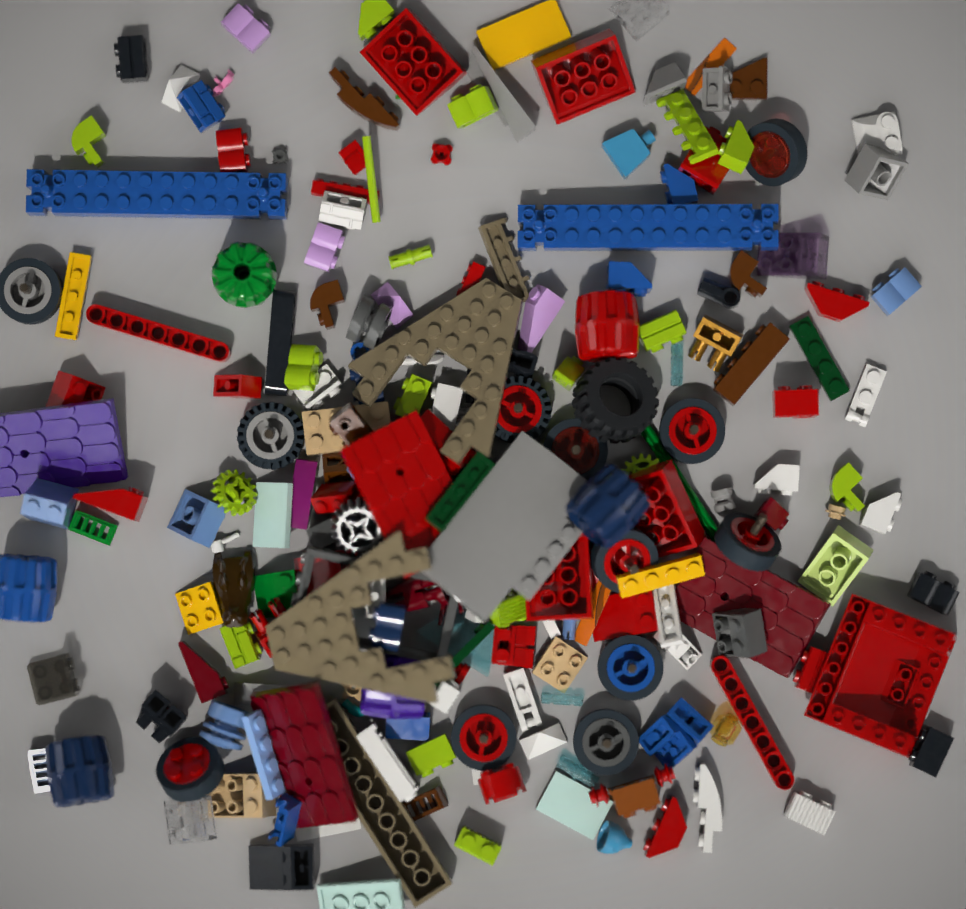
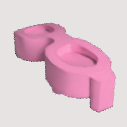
(222, 85)

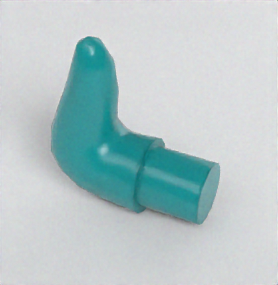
(352, 708)

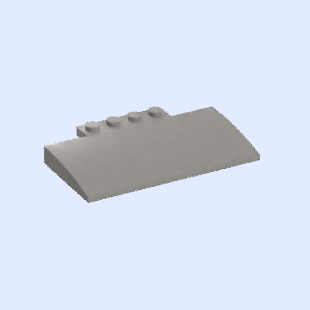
(508, 530)

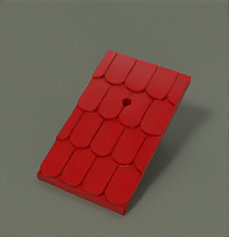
(397, 500)

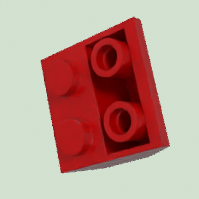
(73, 389)

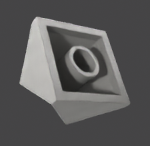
(665, 82)

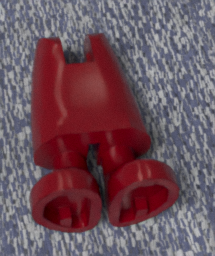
(417, 594)

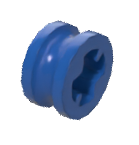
(360, 345)

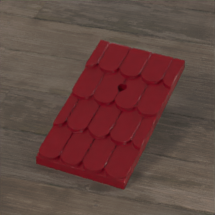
(787, 610)
(307, 753)

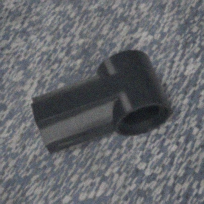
(716, 292)

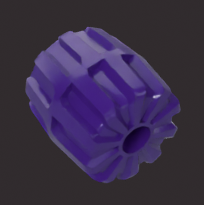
(388, 705)

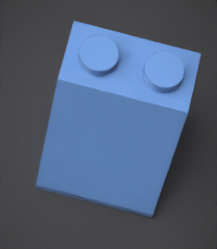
(49, 503)

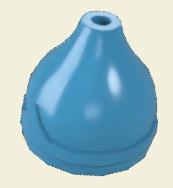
(612, 838)

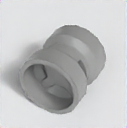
(720, 495)

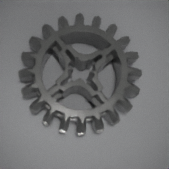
(352, 522)

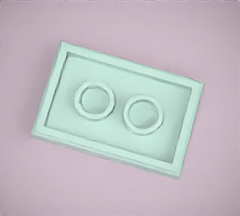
(272, 515)
(571, 805)

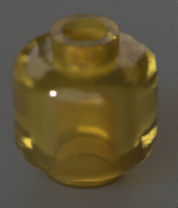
(725, 729)

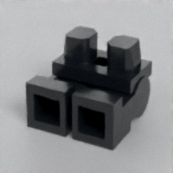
(166, 718)

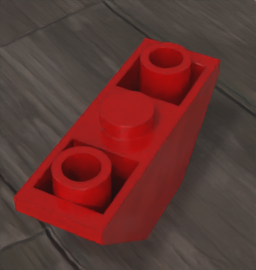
(834, 303)
(668, 829)

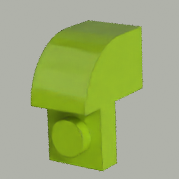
(84, 137)
(841, 487)

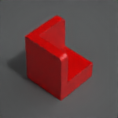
(353, 157)

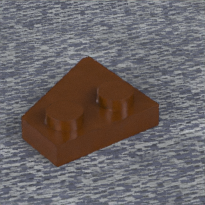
(750, 82)

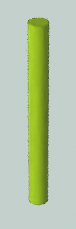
(371, 180)

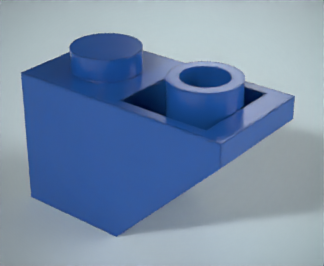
(679, 186)

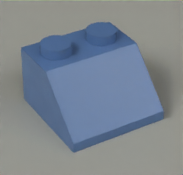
(197, 518)

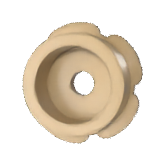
(836, 511)

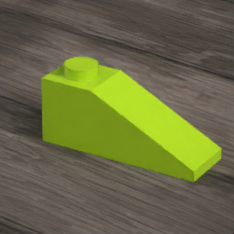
(568, 372)

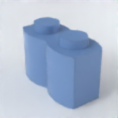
(895, 291)

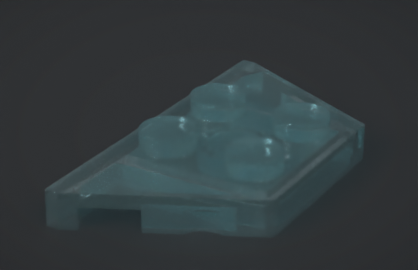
(461, 634)

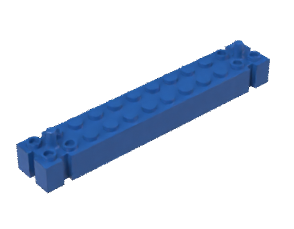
(156, 194)
(648, 227)

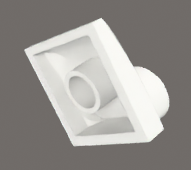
(879, 131)

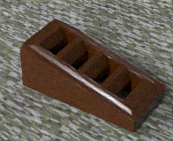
(440, 799)

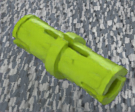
(410, 256)

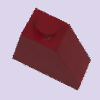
(775, 513)

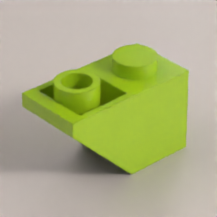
(372, 16)
(737, 149)

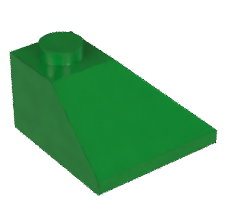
(275, 585)

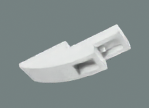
(707, 797)

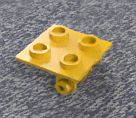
(199, 608)

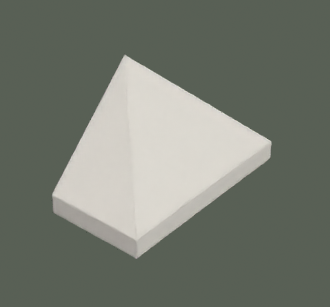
(177, 83)
(543, 741)

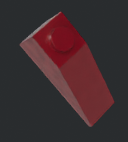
(204, 676)

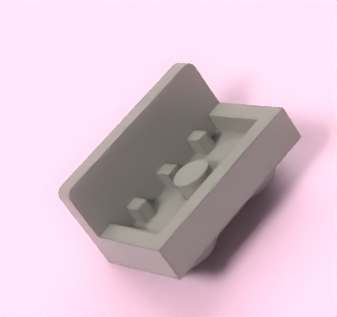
(716, 89)

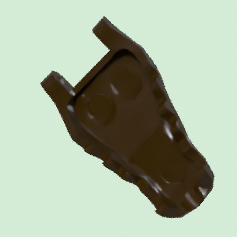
(234, 584)

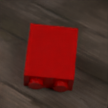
(708, 172)

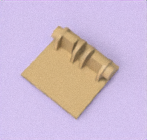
(559, 664)

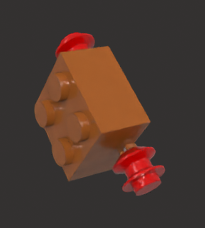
(634, 794)

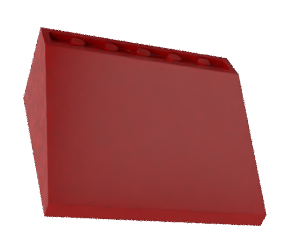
(880, 675)

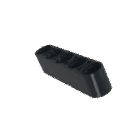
(279, 341)

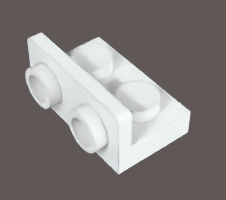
(328, 386)

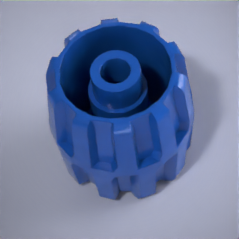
(27, 587)

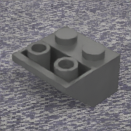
(740, 632)

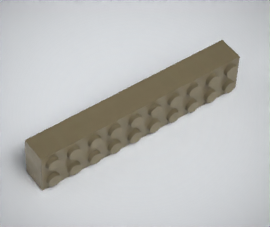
(386, 817)

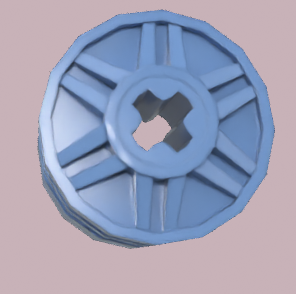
(226, 725)

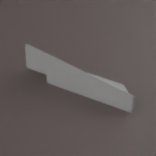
(509, 109)

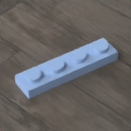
(263, 754)

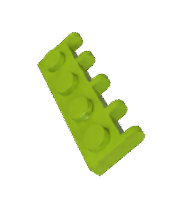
(689, 125)

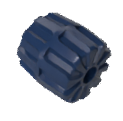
(607, 506)
(79, 771)

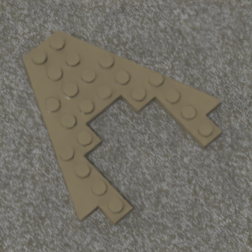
(471, 329)
(321, 635)

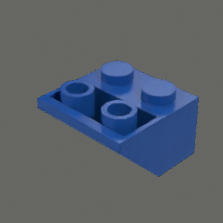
(627, 278)

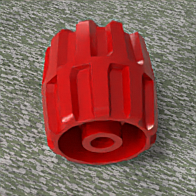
(607, 325)

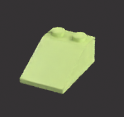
(835, 565)

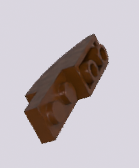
(368, 108)

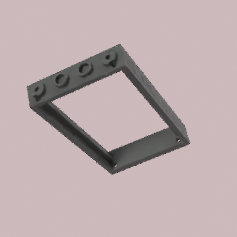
(303, 579)

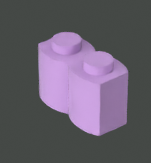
(245, 27)
(324, 247)

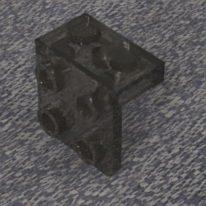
(53, 679)

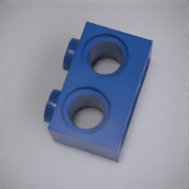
(690, 720)

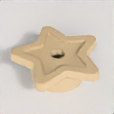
(349, 692)

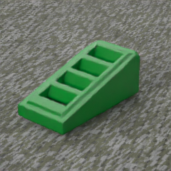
(76, 518)

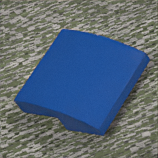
(667, 742)

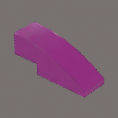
(303, 490)

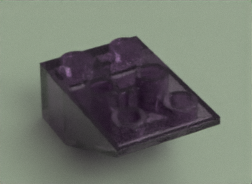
(797, 257)

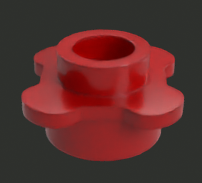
(437, 149)

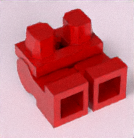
(517, 640)

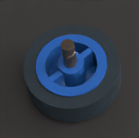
(630, 667)

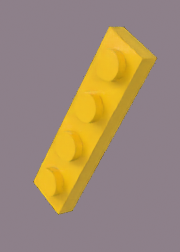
(73, 296)
(660, 575)

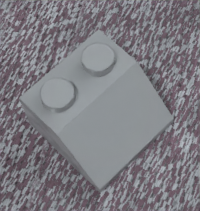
(876, 172)

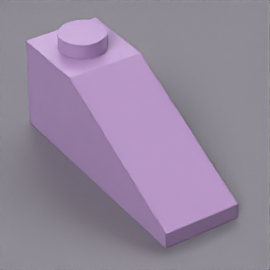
(538, 314)

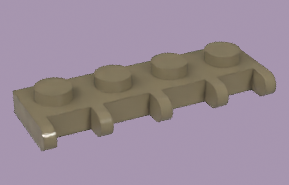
(503, 259)

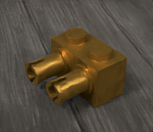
(717, 335)

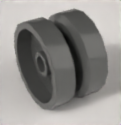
(366, 321)

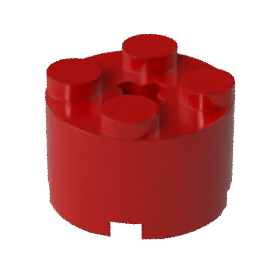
(501, 784)

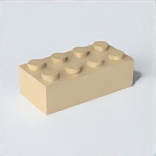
(320, 438)

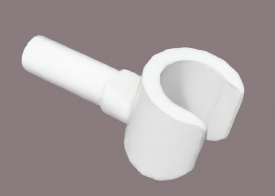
(217, 545)

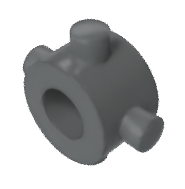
(279, 156)

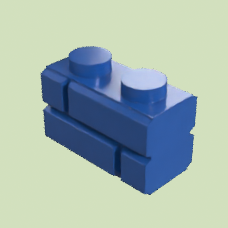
(201, 106)

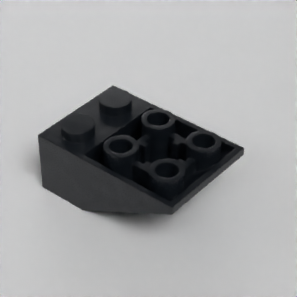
(282, 867)

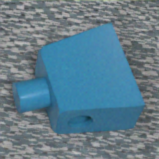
(628, 150)

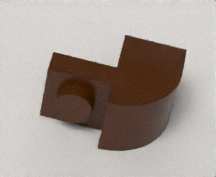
(740, 274)
(325, 297)

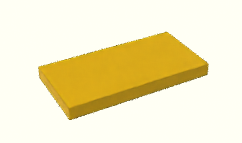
(523, 34)

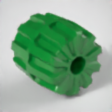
(236, 261)

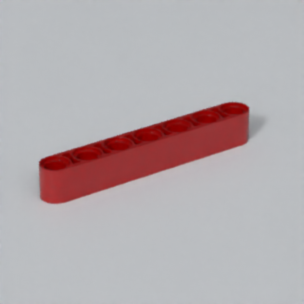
(149, 328)
(759, 730)

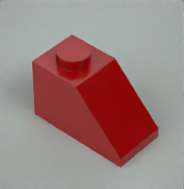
(237, 386)

